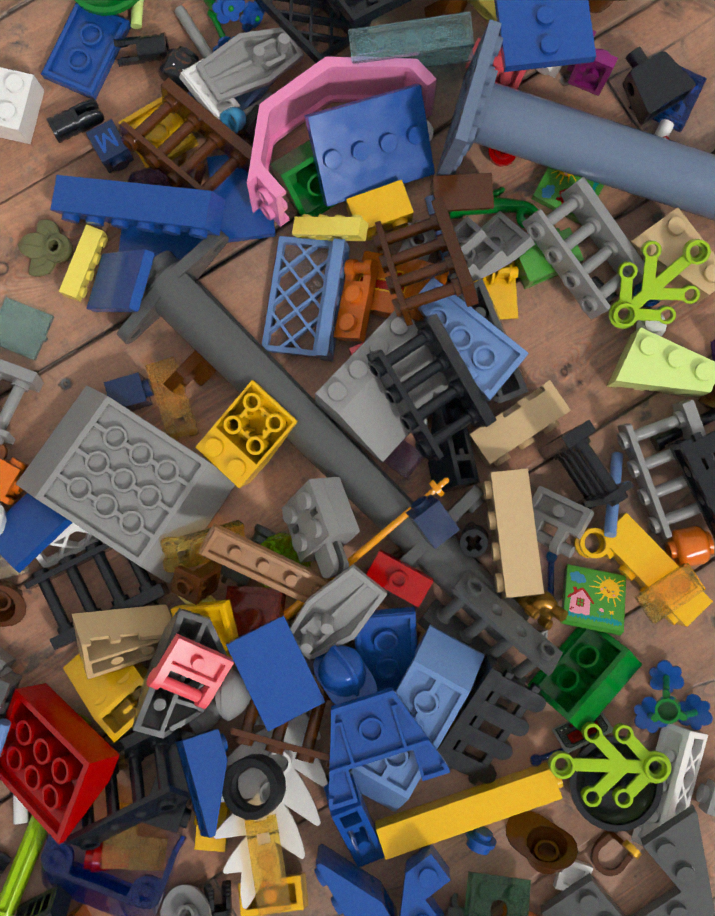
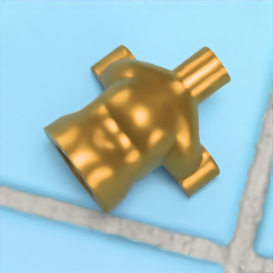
(543, 605)

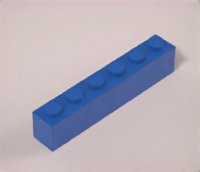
(138, 205)

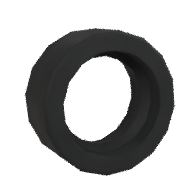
(232, 795)

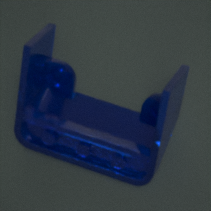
(102, 889)

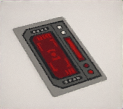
(572, 738)

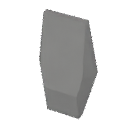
(249, 62)
(336, 612)

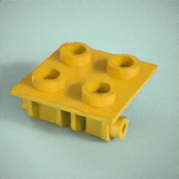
(503, 290)

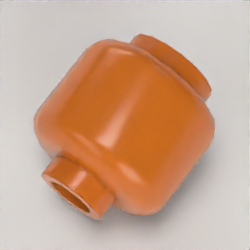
(690, 546)

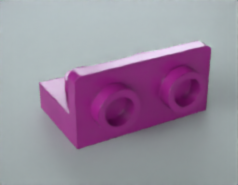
(593, 75)

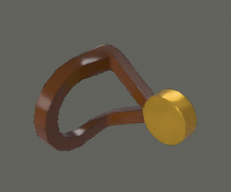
(607, 836)

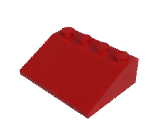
(53, 759)

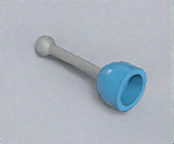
(236, 118)

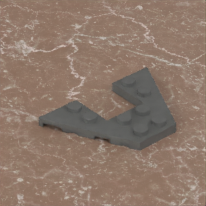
(680, 854)

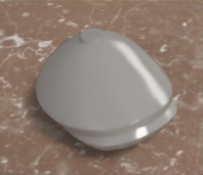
(232, 695)

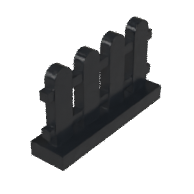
(698, 478)
(482, 706)

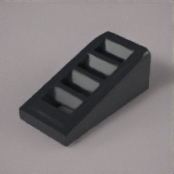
(49, 903)

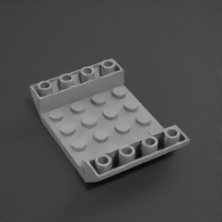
(124, 480)

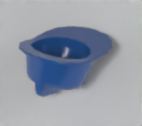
(343, 674)

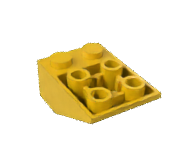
(247, 435)
(109, 697)

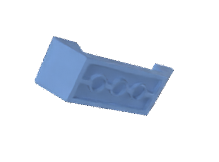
(434, 694)

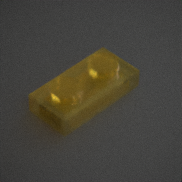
(670, 593)

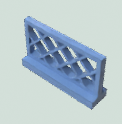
(330, 297)

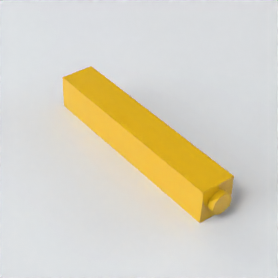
(467, 810)

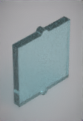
(23, 328)

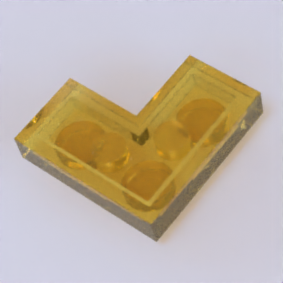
(133, 852)

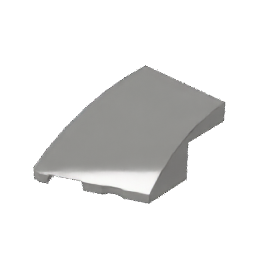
(492, 245)

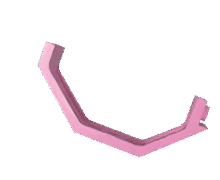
(323, 83)

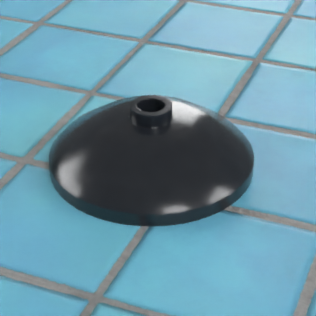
(608, 813)

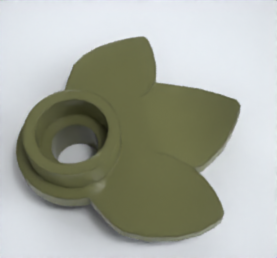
(42, 247)

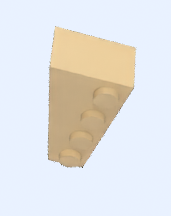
(513, 533)

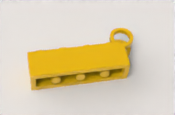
(641, 560)

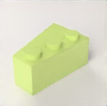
(662, 366)

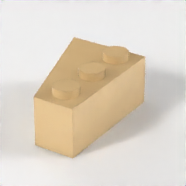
(672, 234)
(519, 425)
(118, 637)

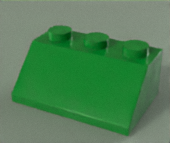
(299, 178)
(587, 675)

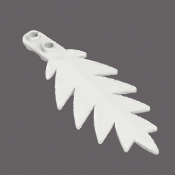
(255, 785)

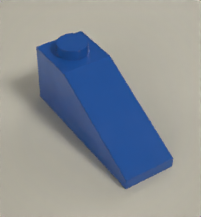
(204, 770)
(357, 829)

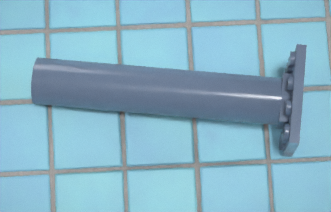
(572, 140)

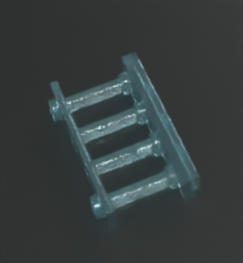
(430, 40)

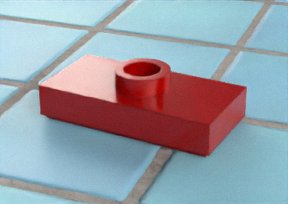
(399, 578)

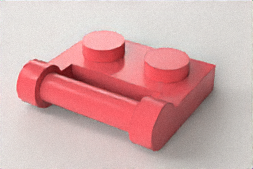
(193, 662)

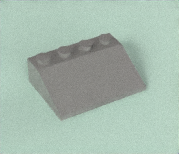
(358, 398)

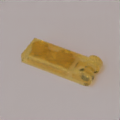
(171, 404)
(191, 545)
(267, 866)

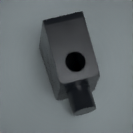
(655, 84)

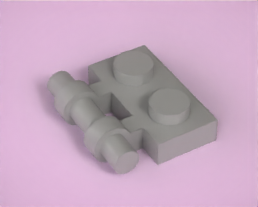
(562, 514)

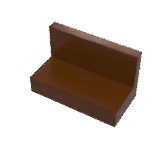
(464, 191)

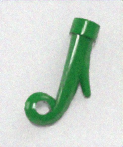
(505, 205)

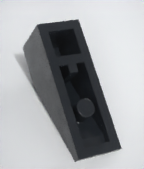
(458, 454)

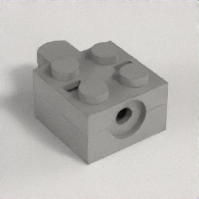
(321, 524)

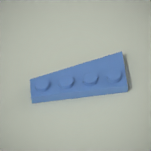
(482, 346)

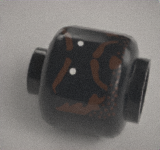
(176, 62)

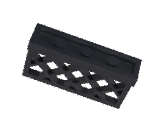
(305, 38)

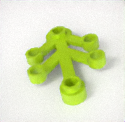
(654, 287)
(615, 766)

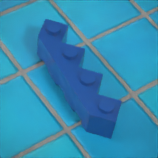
(423, 876)

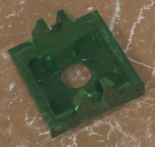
(487, 888)

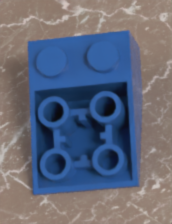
(352, 888)

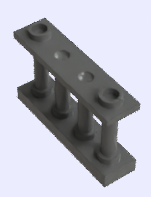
(502, 618)

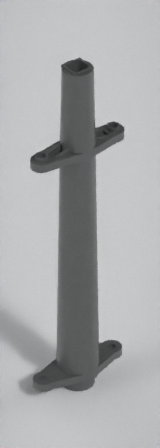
(235, 354)

